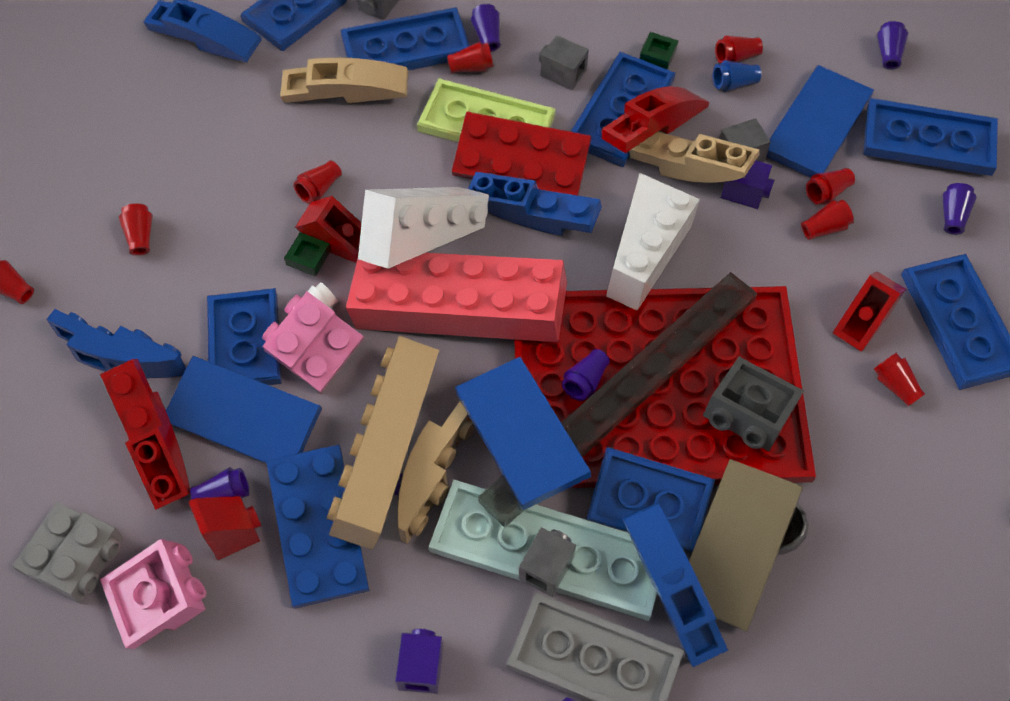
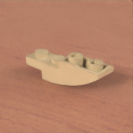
(344, 77)
(698, 160)
(424, 478)

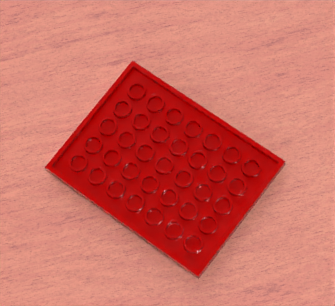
(671, 420)

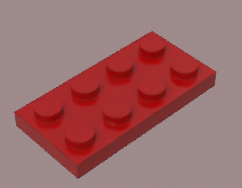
(522, 151)

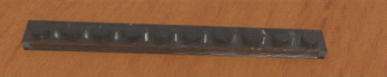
(638, 380)

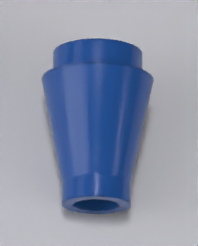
(735, 75)

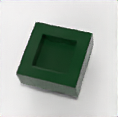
(659, 50)
(307, 254)

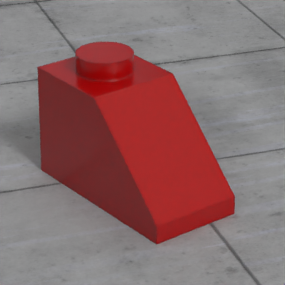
(334, 224)
(869, 310)
(226, 524)

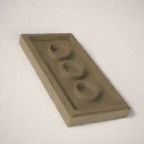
(742, 540)

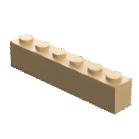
(383, 447)

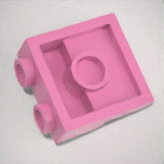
(311, 341)
(153, 592)

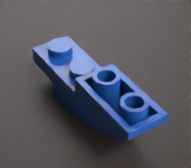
(205, 27)
(537, 209)
(107, 350)
(675, 584)

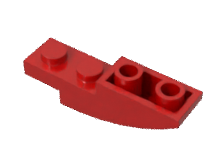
(651, 112)
(149, 433)

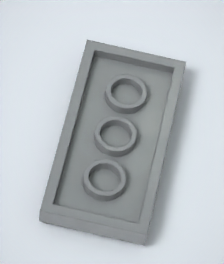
(591, 655)

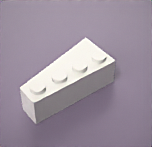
(416, 220)
(651, 236)

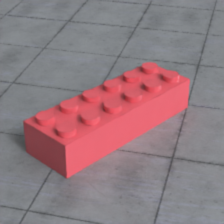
(461, 296)

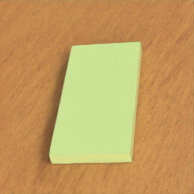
(450, 101)

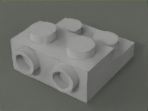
(69, 552)

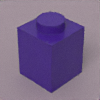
(751, 188)
(419, 661)

